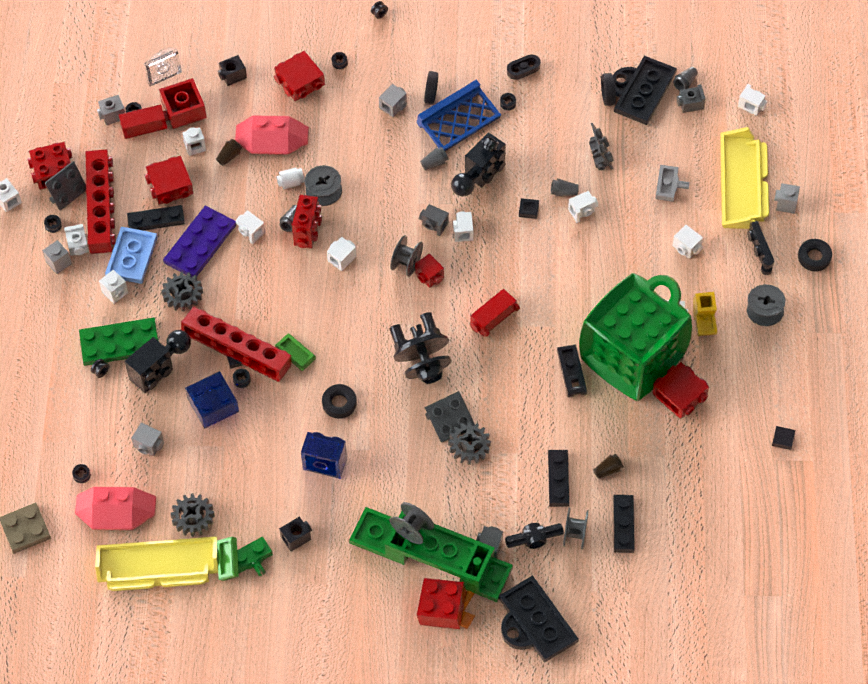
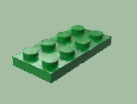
(115, 340)

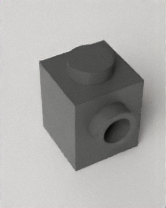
(491, 536)

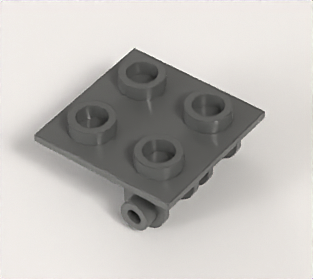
(599, 145)
(66, 186)
(448, 414)

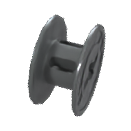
(324, 183)
(406, 255)
(766, 305)
(412, 523)
(575, 528)

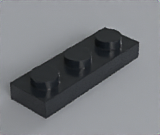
(156, 218)
(558, 478)
(623, 523)

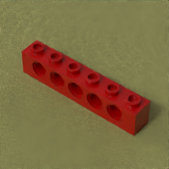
(98, 241)
(236, 344)

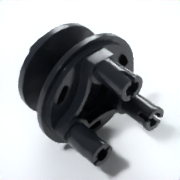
(421, 346)

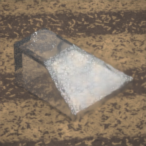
(162, 66)

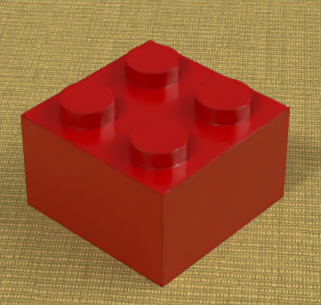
(182, 103)
(441, 603)

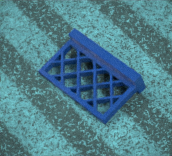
(447, 106)

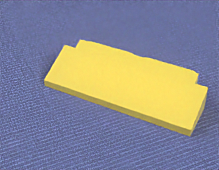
(742, 174)
(156, 563)

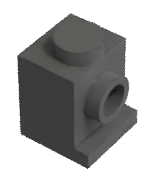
(691, 99)
(434, 219)

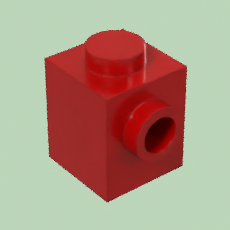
(429, 271)

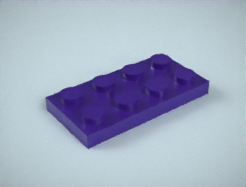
(199, 241)

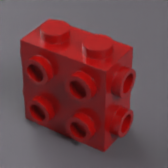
(299, 76)
(48, 162)
(168, 180)
(306, 221)
(681, 390)

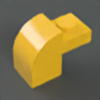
(704, 313)

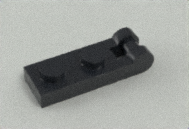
(761, 247)
(571, 370)

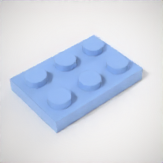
(132, 254)

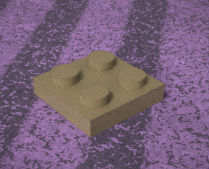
(24, 528)

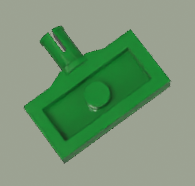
(253, 555)

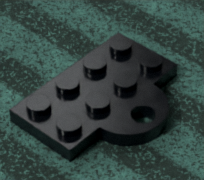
(642, 88)
(535, 620)

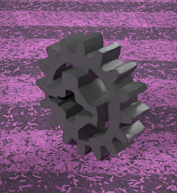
(182, 291)
(473, 435)
(192, 518)

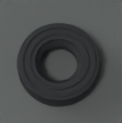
(431, 87)
(608, 89)
(815, 265)
(339, 412)

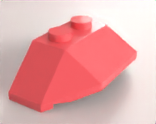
(271, 134)
(115, 507)

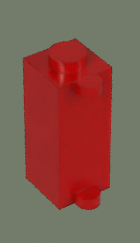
(143, 121)
(493, 312)

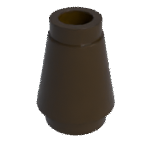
(228, 152)
(608, 466)

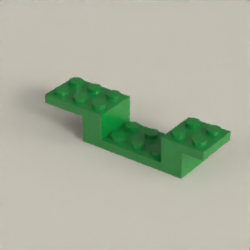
(440, 549)

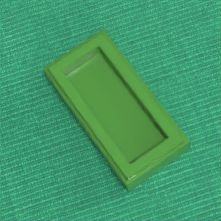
(300, 355)
(227, 558)

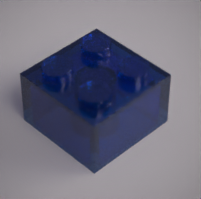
(212, 399)
(324, 454)

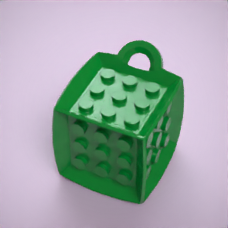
(636, 334)

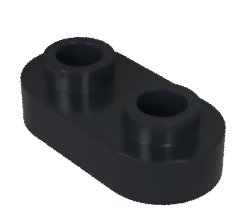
(521, 67)

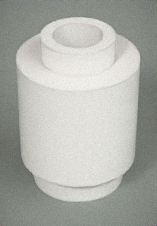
(290, 178)

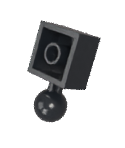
(479, 167)
(153, 360)

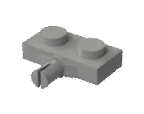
(668, 183)

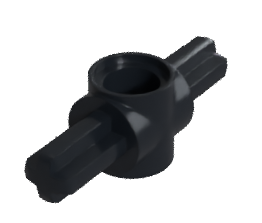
(534, 535)

